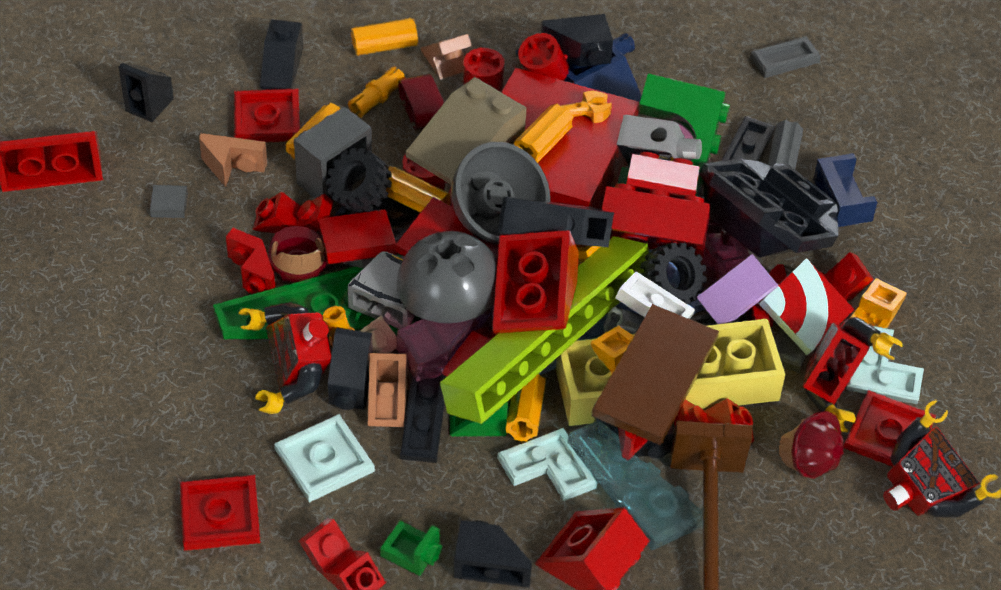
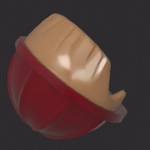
(297, 254)
(813, 446)

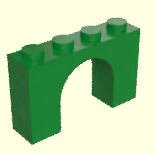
(689, 105)

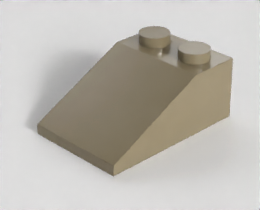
(466, 120)

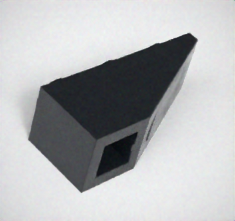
(586, 224)

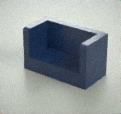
(836, 179)

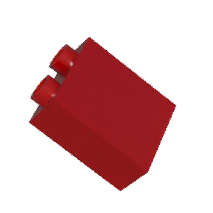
(588, 153)

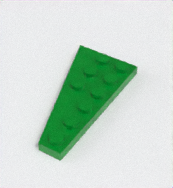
(314, 293)

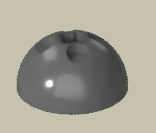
(486, 177)
(448, 277)

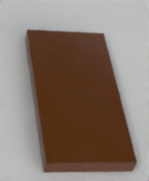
(655, 374)

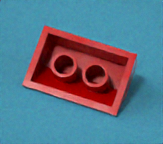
(50, 161)
(657, 217)

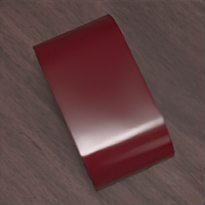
(421, 99)

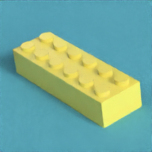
(739, 367)

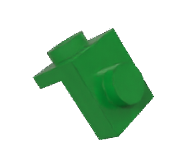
(412, 547)

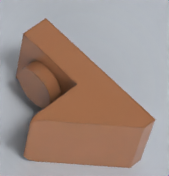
(447, 56)
(225, 153)
(387, 389)

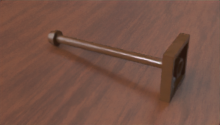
(712, 450)

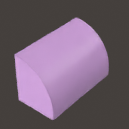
(737, 291)

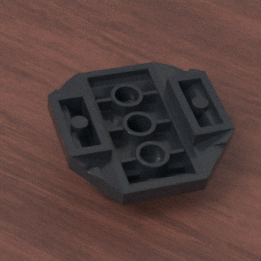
(769, 207)

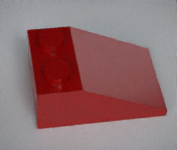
(535, 281)

